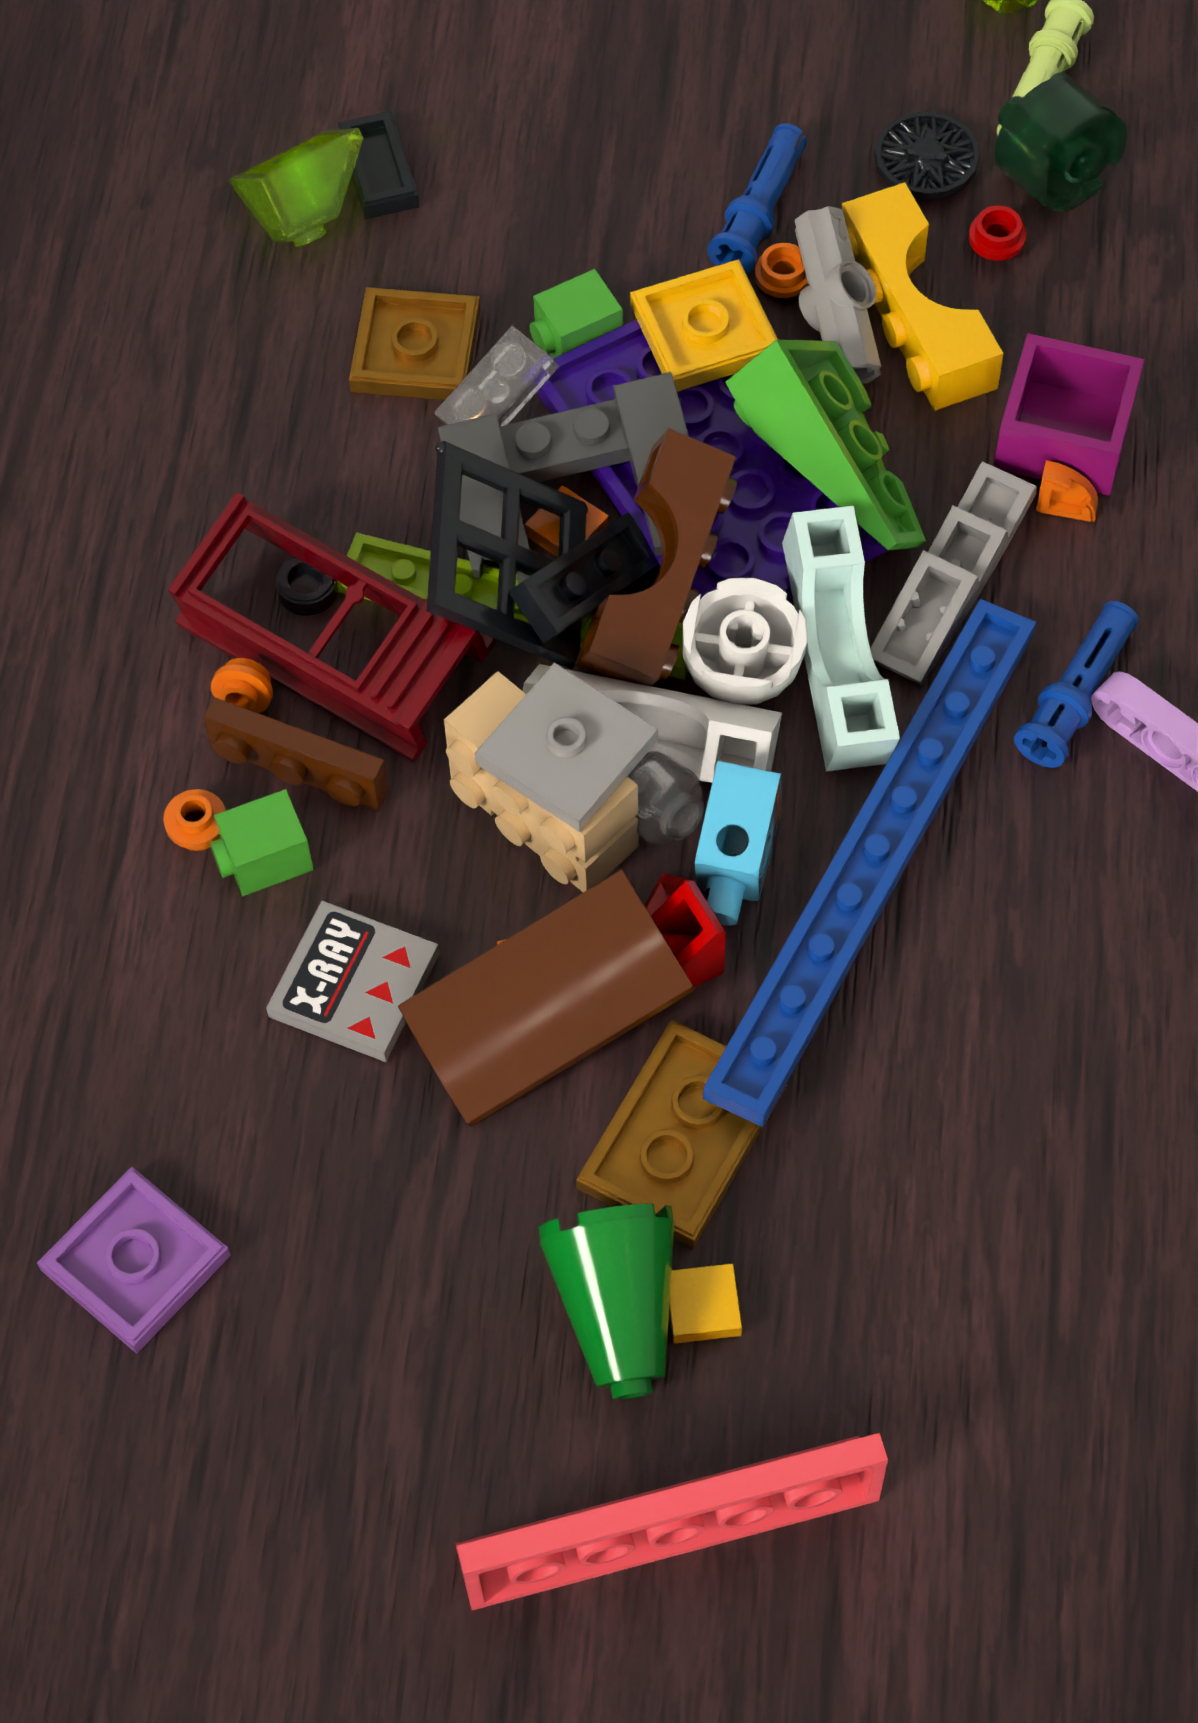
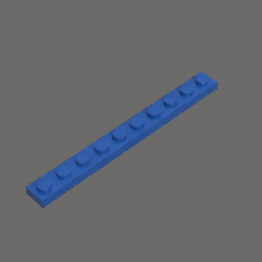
(868, 865)

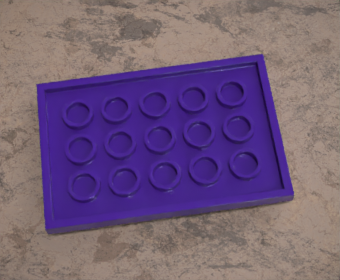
(766, 485)

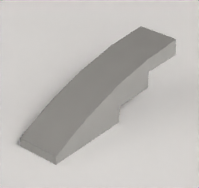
(952, 573)

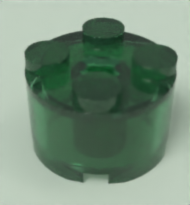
(1058, 142)

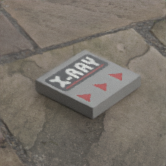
(351, 980)

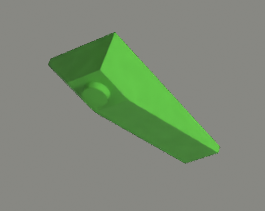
(812, 414)

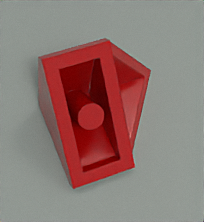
(688, 927)

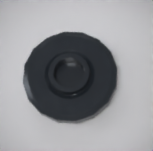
(927, 153)

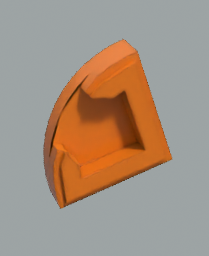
(1066, 493)

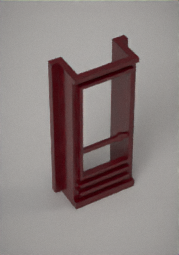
(399, 677)

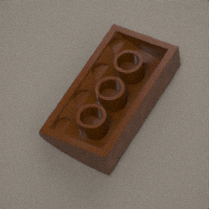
(545, 998)

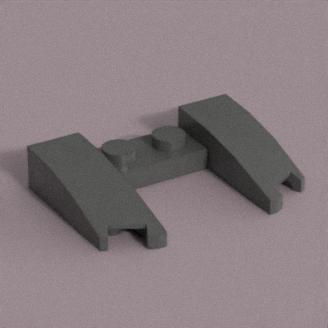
(565, 446)

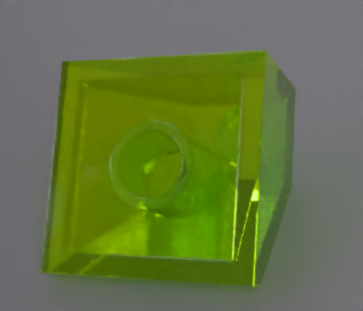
(301, 186)

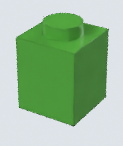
(574, 314)
(261, 843)

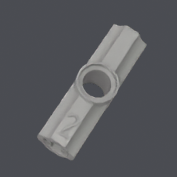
(837, 289)

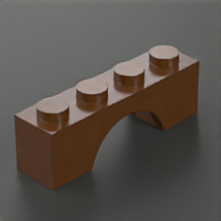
(681, 494)

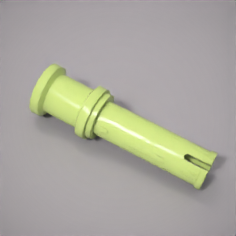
(1055, 45)

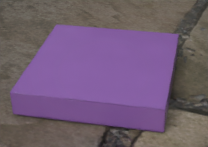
(134, 1259)

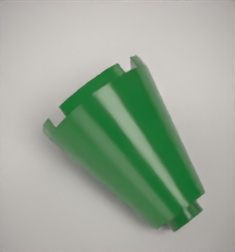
(616, 1291)

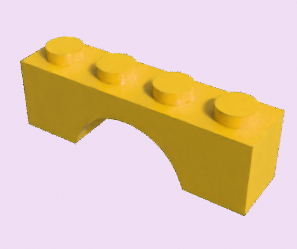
(945, 348)

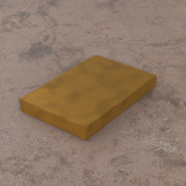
(669, 1140)

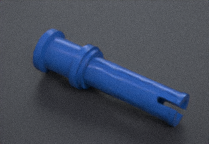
(751, 215)
(1066, 703)

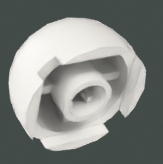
(743, 641)

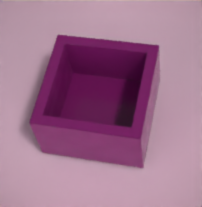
(1068, 409)

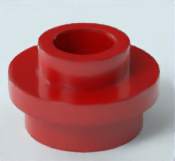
(998, 222)

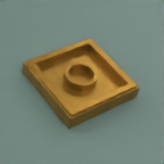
(414, 343)

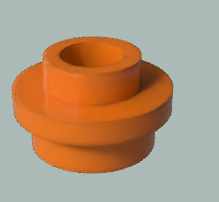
(779, 260)
(243, 684)
(196, 834)

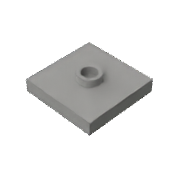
(566, 746)

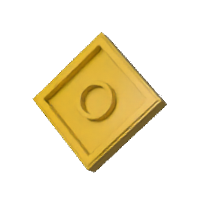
(703, 324)

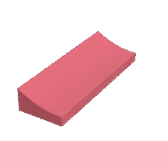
(672, 1520)

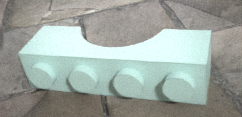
(846, 689)

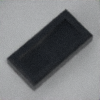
(381, 168)

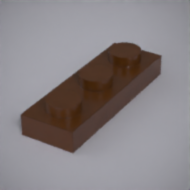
(296, 755)

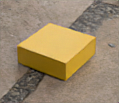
(704, 1304)

